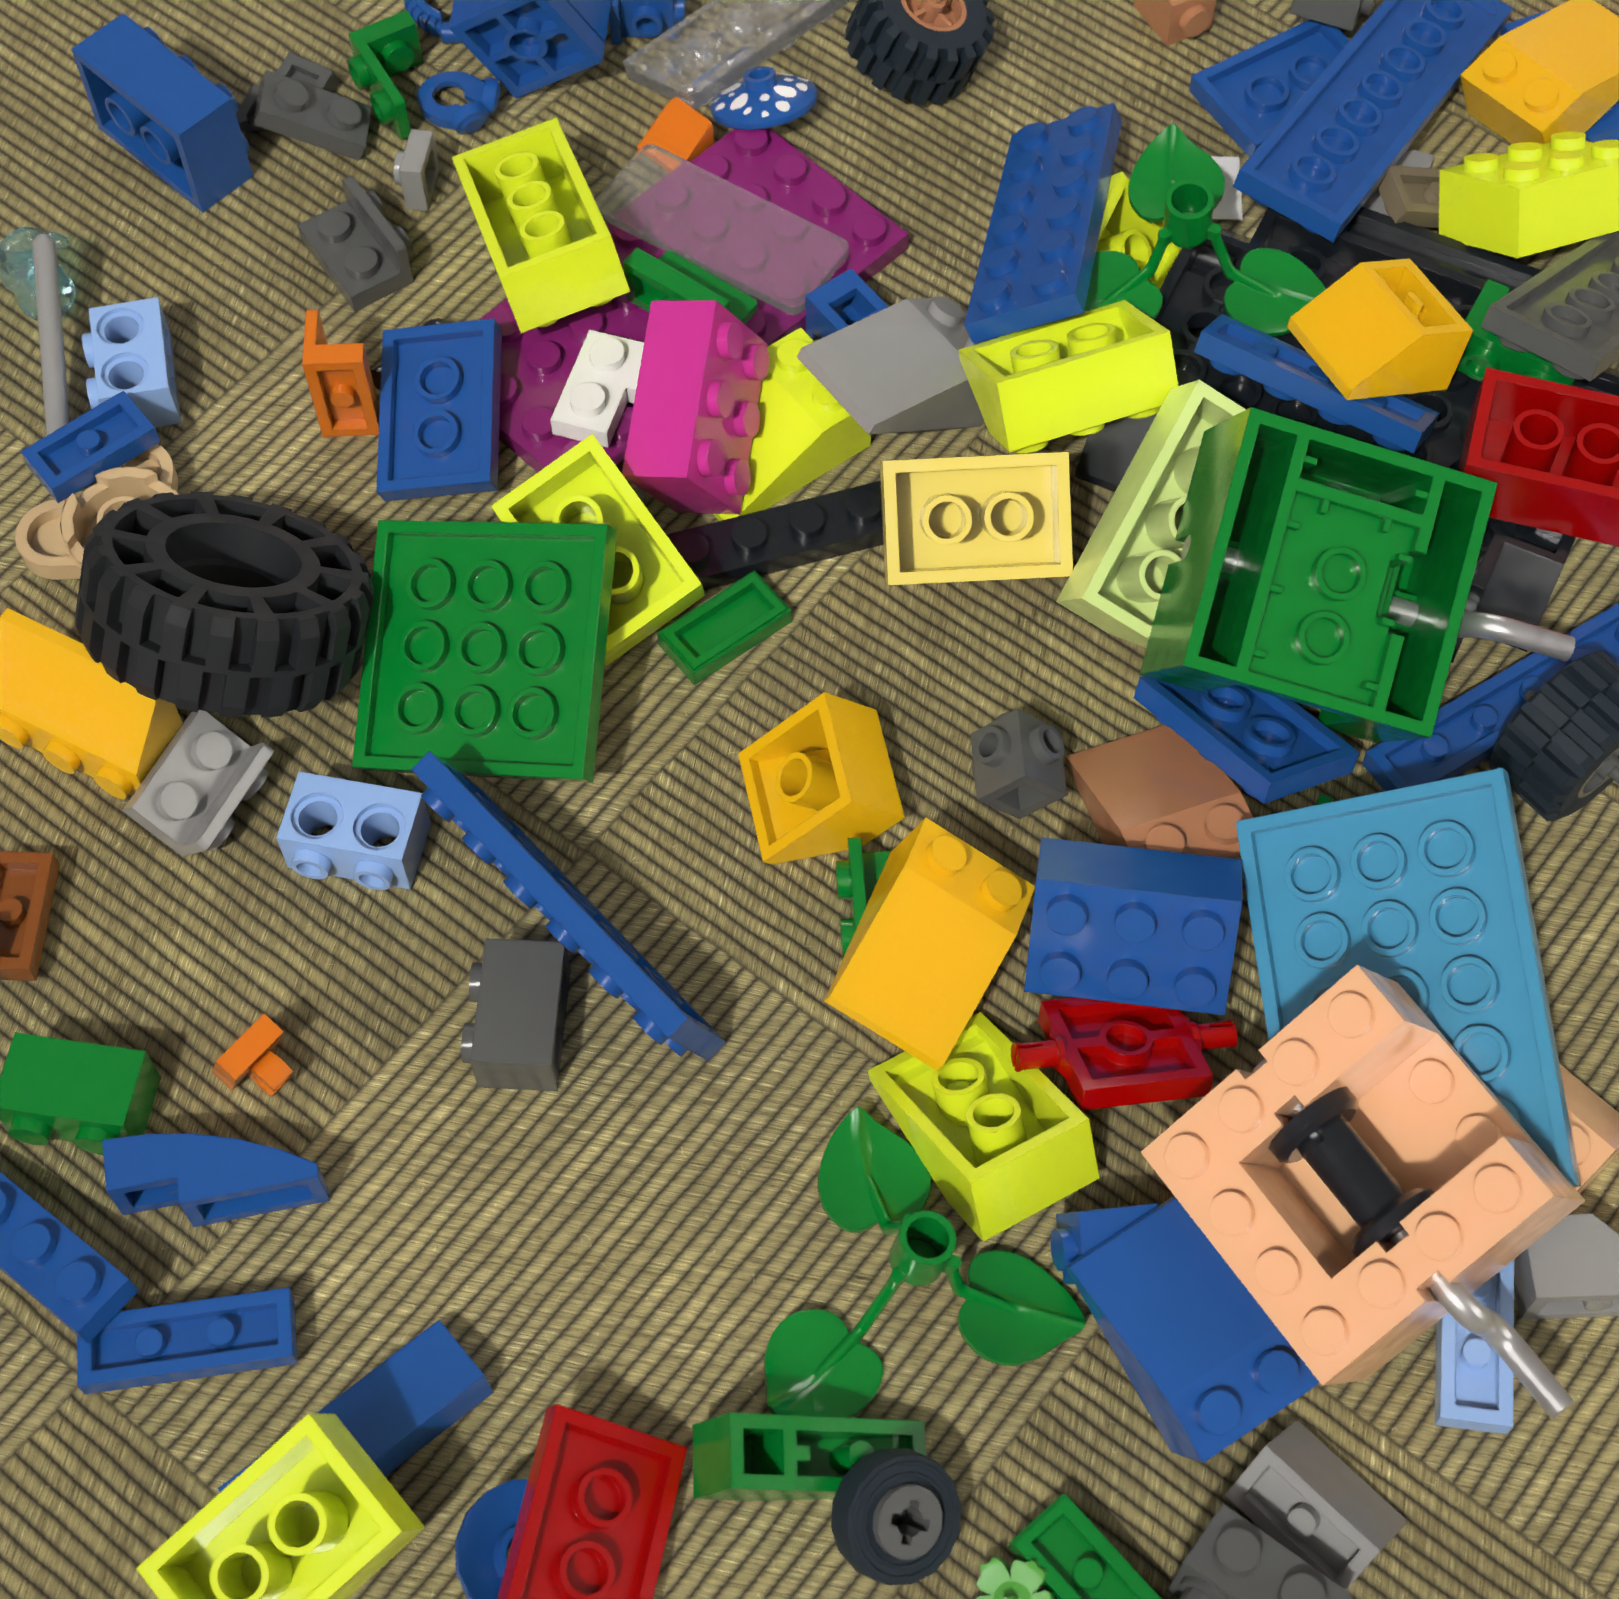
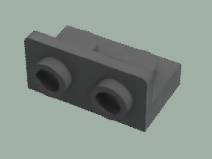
(359, 247)

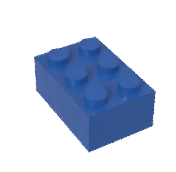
(164, 111)
(1134, 925)

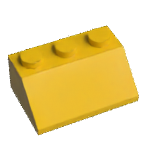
(75, 711)

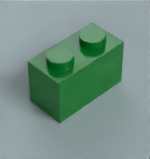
(75, 1091)

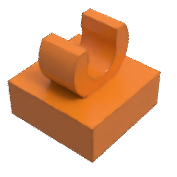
(254, 1057)

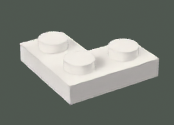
(598, 388)

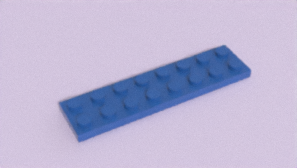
(1367, 109)

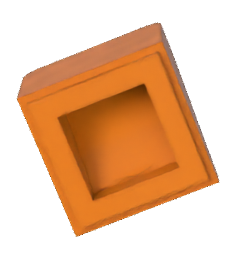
(680, 131)

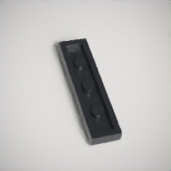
(783, 536)

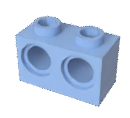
(133, 354)
(359, 818)

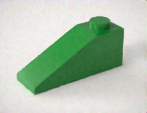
(788, 1454)

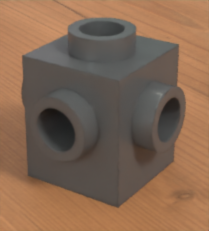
(1018, 764)

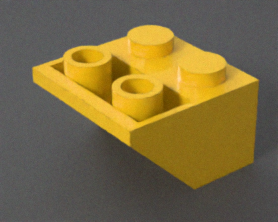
(1383, 332)

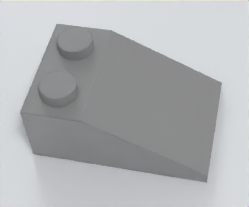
(899, 368)

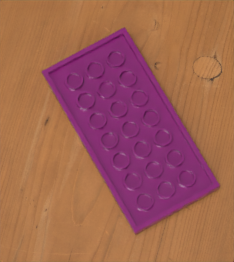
(758, 160)

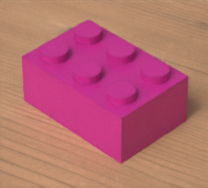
(696, 407)

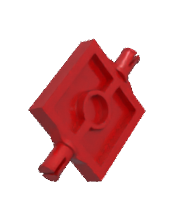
(1123, 1051)

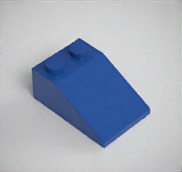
(1188, 1332)

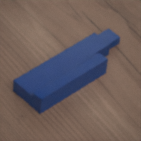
(409, 1398)

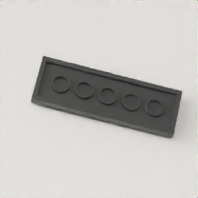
(1566, 311)

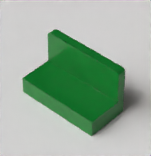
(678, 280)

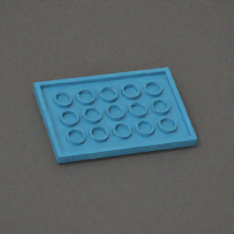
(1432, 897)

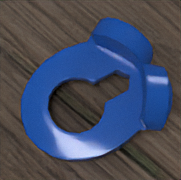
(464, 119)

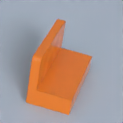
(339, 383)

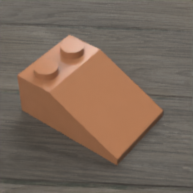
(1159, 795)

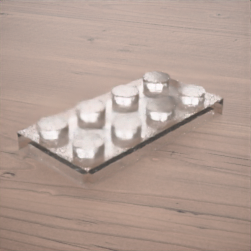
(721, 44)

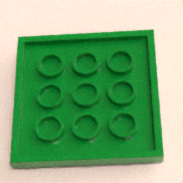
(486, 648)

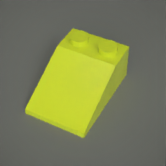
(799, 430)
(989, 1134)

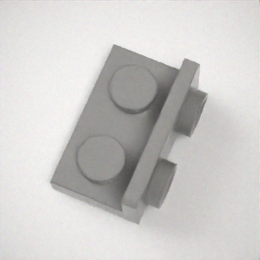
(198, 785)

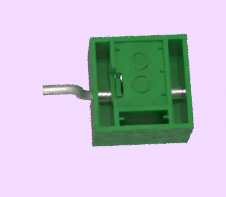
(1327, 577)

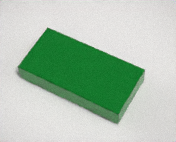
(724, 627)

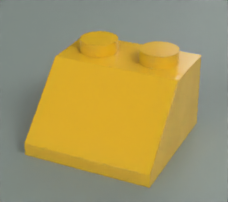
(820, 781)

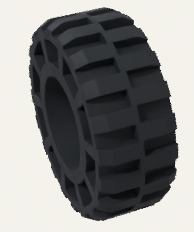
(223, 604)

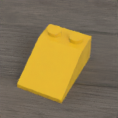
(1547, 74)
(929, 942)

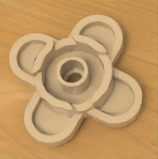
(55, 533)

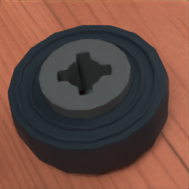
(892, 1488)

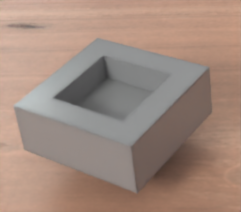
(417, 169)

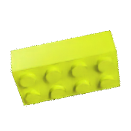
(541, 225)

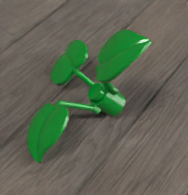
(1182, 188)
(875, 1178)

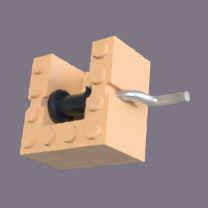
(1366, 1185)

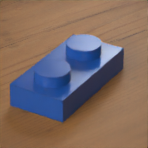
(90, 445)

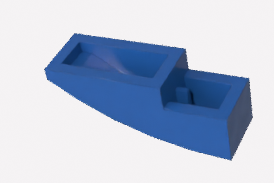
(208, 1176)

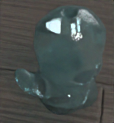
(18, 270)

